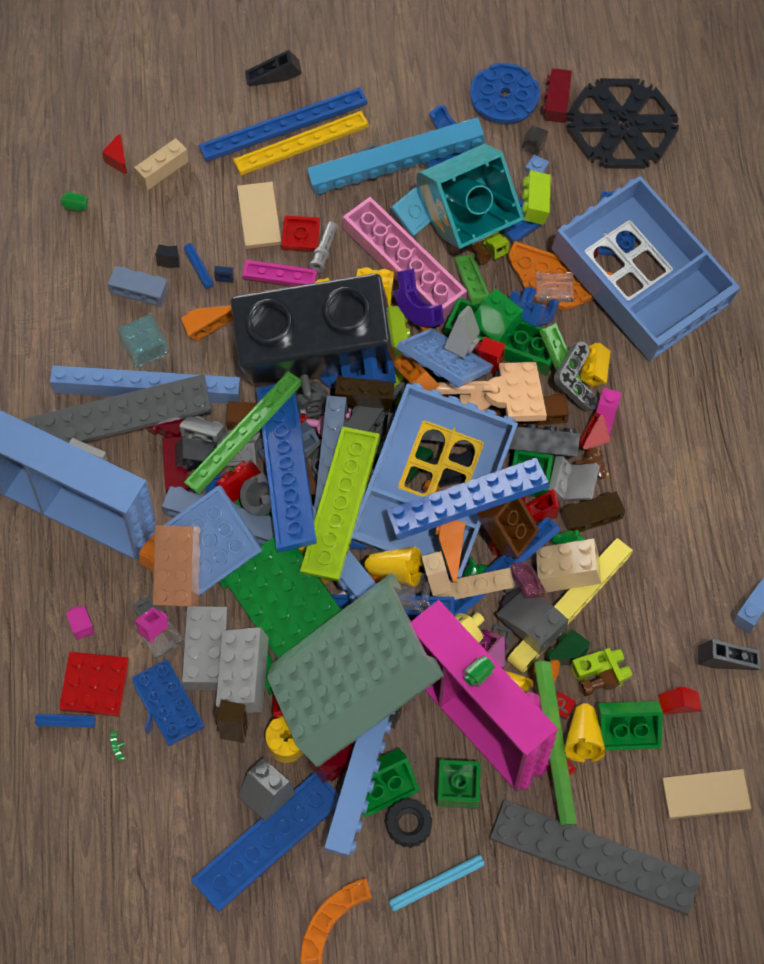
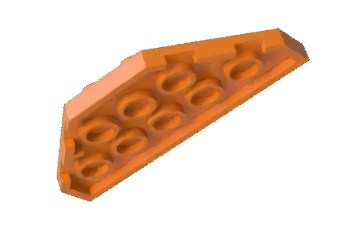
(528, 260)

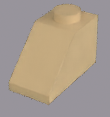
(437, 573)

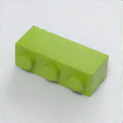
(536, 197)

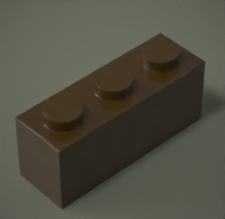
(365, 392)
(593, 512)
(231, 721)

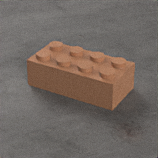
(176, 565)

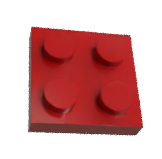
(300, 233)

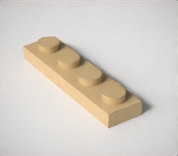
(480, 584)

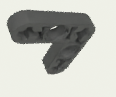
(570, 376)

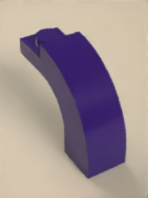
(412, 305)

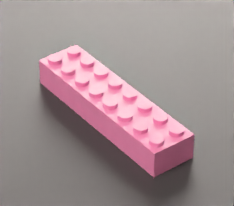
(399, 251)

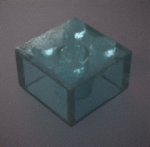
(143, 340)

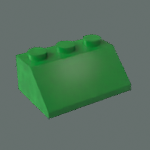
(631, 725)
(392, 782)

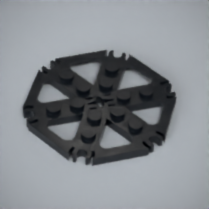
(614, 132)

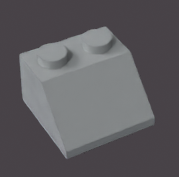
(464, 334)
(202, 429)

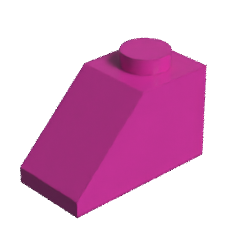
(608, 406)

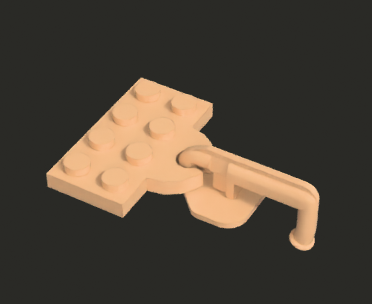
(516, 390)

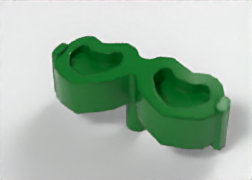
(115, 746)

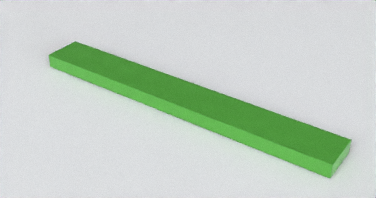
(243, 432)
(558, 757)

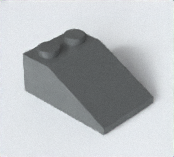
(534, 621)

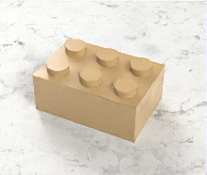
(568, 565)

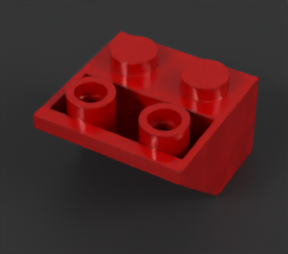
(233, 481)

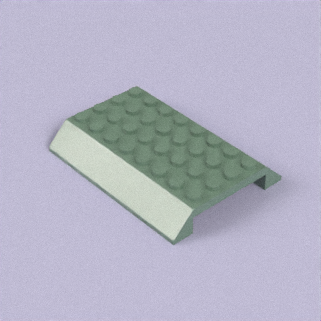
(351, 673)

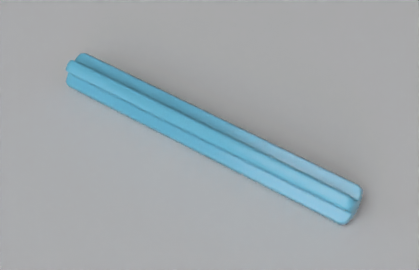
(436, 883)

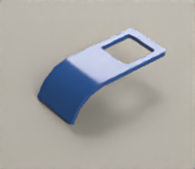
(148, 727)

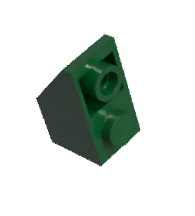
(570, 647)

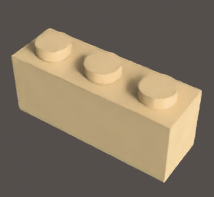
(161, 164)

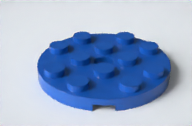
(507, 77)

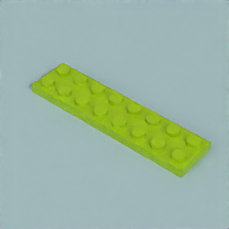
(341, 503)

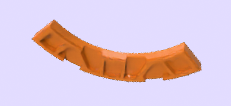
(328, 915)

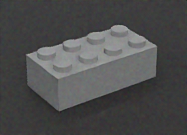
(203, 646)
(243, 668)

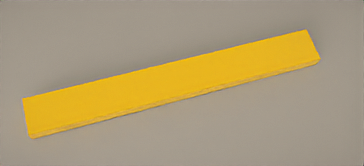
(300, 143)

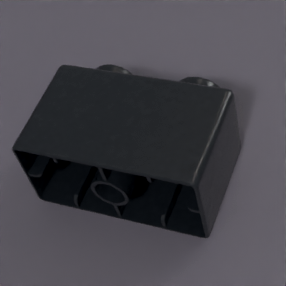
(312, 329)

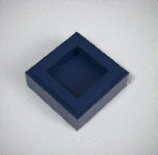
(224, 274)

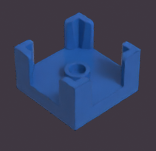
(534, 313)
(371, 371)

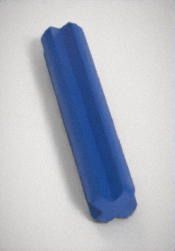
(198, 266)
(65, 720)

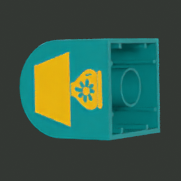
(469, 196)

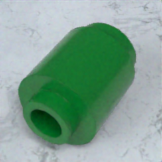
(74, 201)
(479, 671)

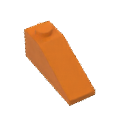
(205, 321)
(414, 372)
(451, 542)

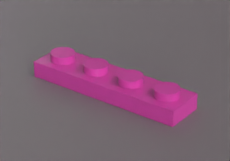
(278, 273)

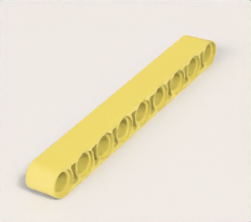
(576, 599)

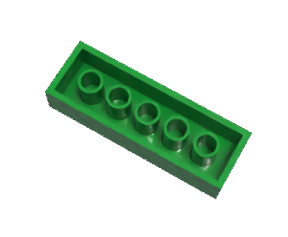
(522, 344)

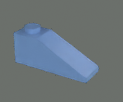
(751, 610)

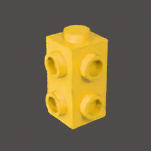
(596, 365)

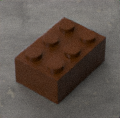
(509, 527)

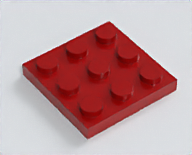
(94, 684)

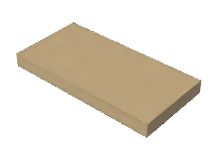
(259, 215)
(706, 794)

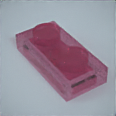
(528, 580)

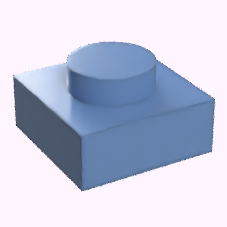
(537, 164)

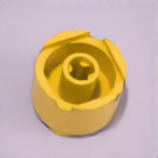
(281, 751)

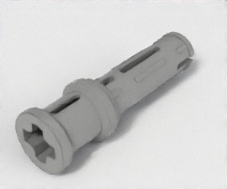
(321, 253)

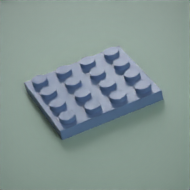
(429, 352)
(224, 537)

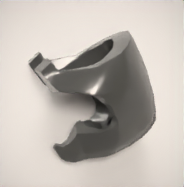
(256, 495)

